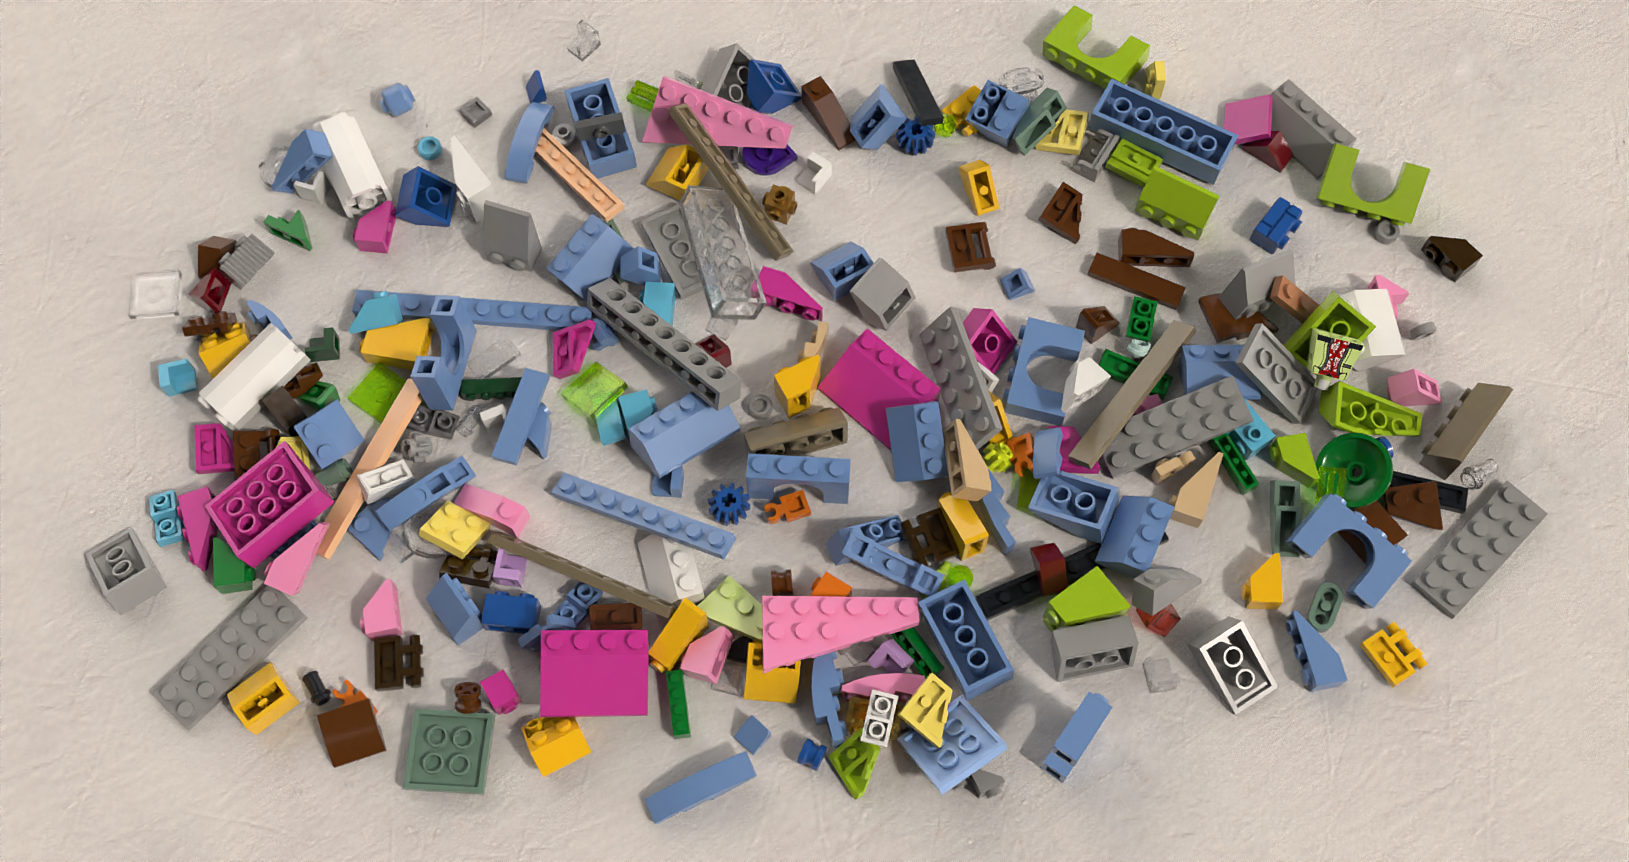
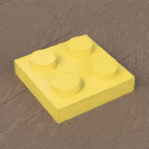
(454, 529)

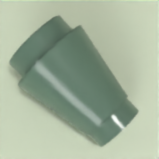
(335, 473)

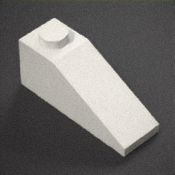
(1083, 383)

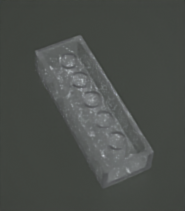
(721, 254)

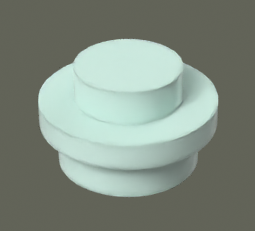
(1138, 348)

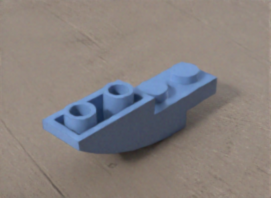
(425, 493)
(825, 683)

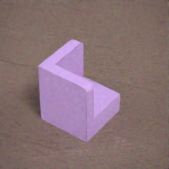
(509, 569)
(891, 657)

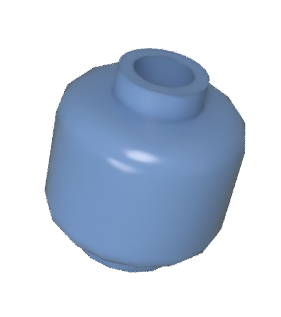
(397, 99)

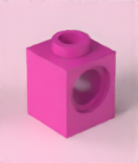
(501, 692)

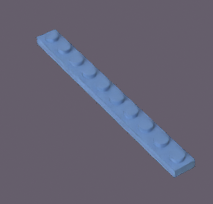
(490, 311)

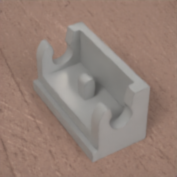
(1096, 155)

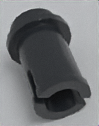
(316, 688)

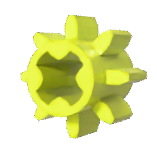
(997, 457)

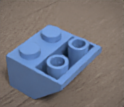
(997, 112)
(876, 119)
(842, 268)
(455, 609)

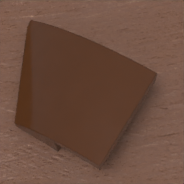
(1223, 323)

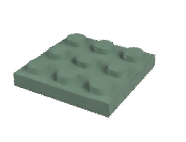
(449, 752)

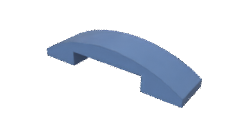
(525, 141)
(891, 564)

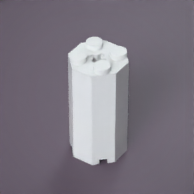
(352, 166)
(252, 376)

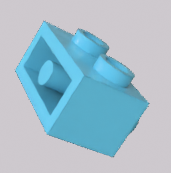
(1252, 437)

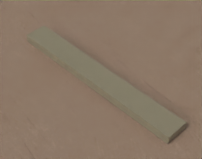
(730, 181)
(1131, 394)
(583, 574)

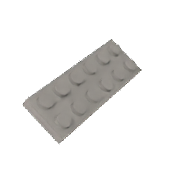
(960, 377)
(1177, 426)
(1479, 549)
(229, 656)

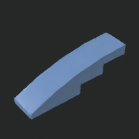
(997, 516)
(700, 787)

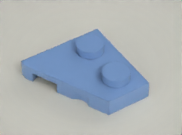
(370, 529)
(532, 639)

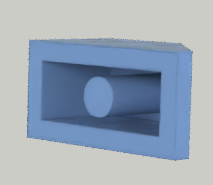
(540, 431)

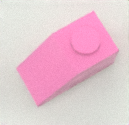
(1413, 389)
(382, 613)
(707, 655)

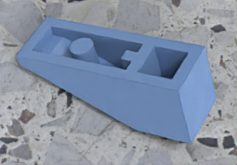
(303, 159)

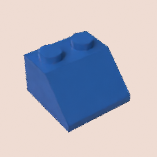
(426, 198)

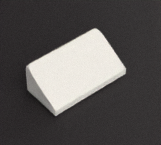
(385, 481)

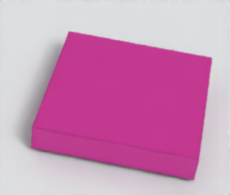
(1249, 118)

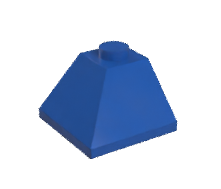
(770, 87)

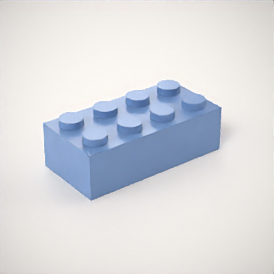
(606, 154)
(965, 640)

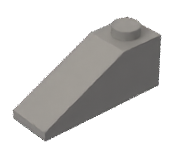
(1161, 587)

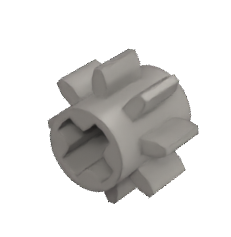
(416, 447)

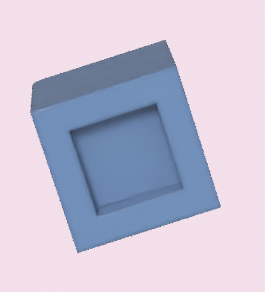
(669, 485)

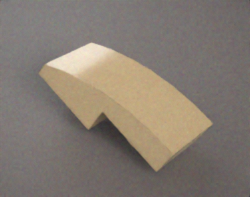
(817, 342)

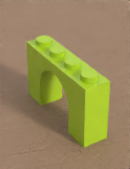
(1062, 47)
(1398, 205)

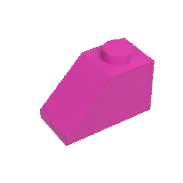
(376, 229)

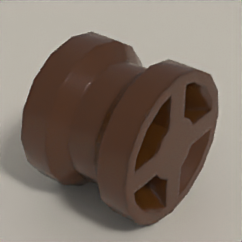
(781, 582)
(467, 697)

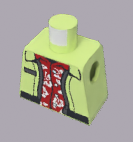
(1332, 356)

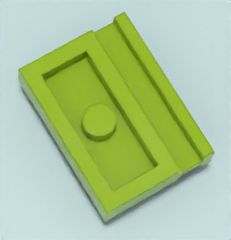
(1133, 162)

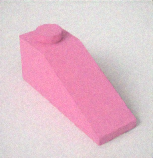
(494, 509)
(292, 566)

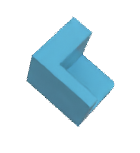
(177, 377)

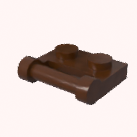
(962, 247)
(247, 448)

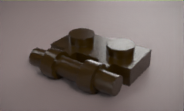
(936, 535)
(471, 571)
(389, 662)

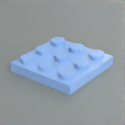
(965, 747)

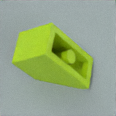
(1295, 458)

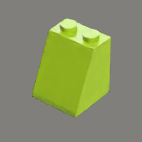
(1085, 600)

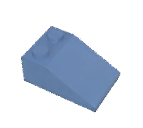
(1076, 504)

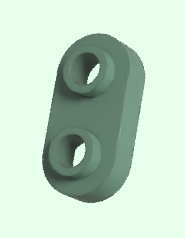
(1325, 609)

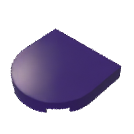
(767, 160)

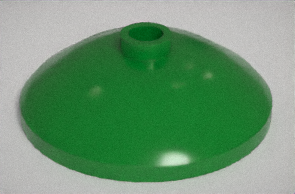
(1353, 453)

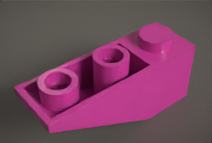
(787, 295)
(199, 525)

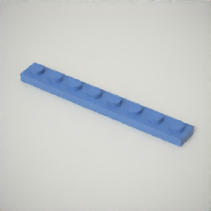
(644, 515)

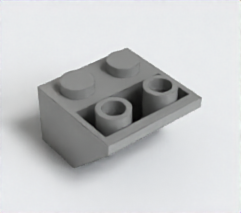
(882, 295)

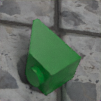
(229, 571)

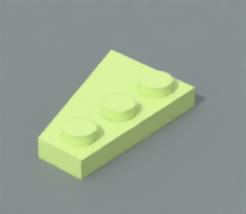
(734, 608)

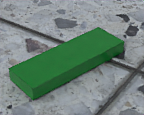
(1121, 368)

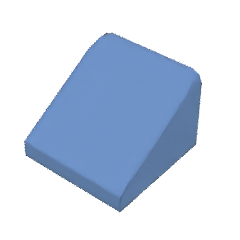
(1017, 284)
(752, 735)

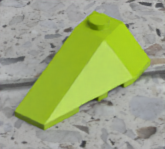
(1367, 413)

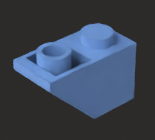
(640, 266)

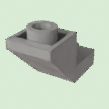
(983, 783)

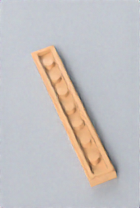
(373, 458)

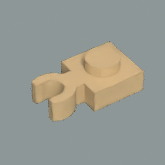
(1167, 468)

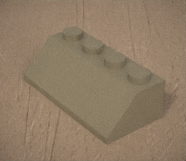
(1464, 428)
(799, 436)

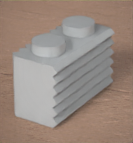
(245, 261)

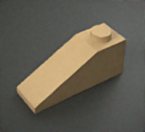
(966, 467)
(1195, 494)

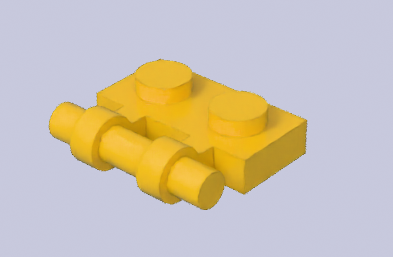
(961, 107)
(1389, 659)

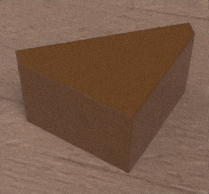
(211, 252)
(1096, 322)

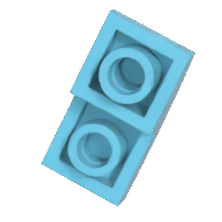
(611, 424)
(166, 518)

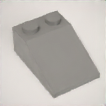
(510, 236)
(125, 571)
(1233, 664)

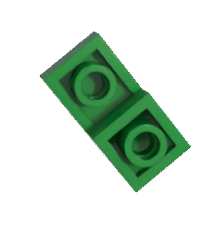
(1141, 319)

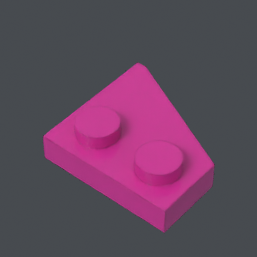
(213, 449)

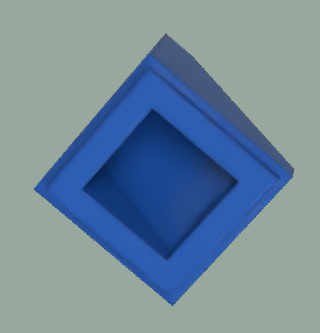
(535, 88)

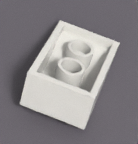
(471, 182)

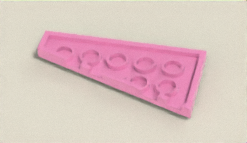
(724, 120)
(821, 625)

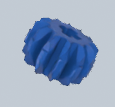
(914, 136)
(736, 509)

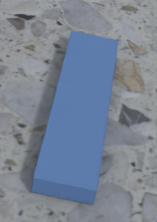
(520, 416)

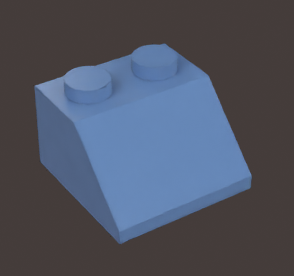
(329, 434)

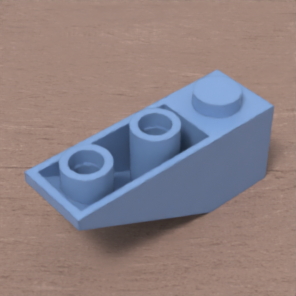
(883, 531)
(1319, 661)

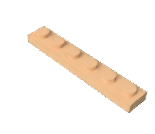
(578, 177)

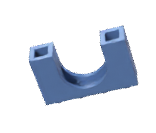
(1038, 340)
(442, 376)
(826, 474)
(1384, 559)
(1076, 736)

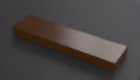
(1136, 281)

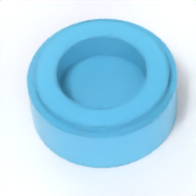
(429, 148)

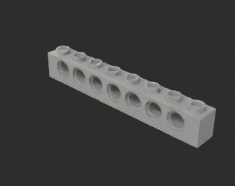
(664, 344)

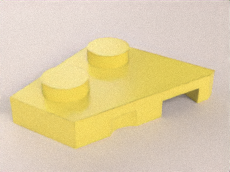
(1155, 79)
(928, 709)

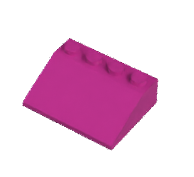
(872, 379)
(268, 505)
(594, 673)

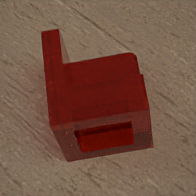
(1162, 621)

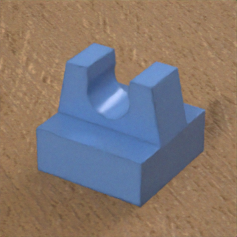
(604, 334)

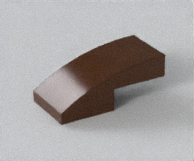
(304, 380)

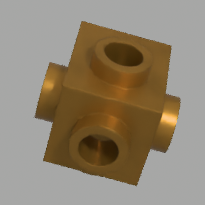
(780, 203)

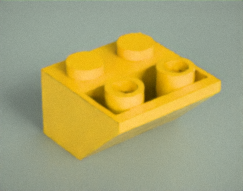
(678, 170)
(221, 348)
(797, 385)
(774, 686)
(262, 699)
(555, 742)

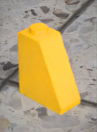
(398, 343)
(964, 525)
(683, 628)

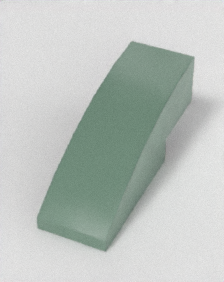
(1038, 120)
(1284, 515)

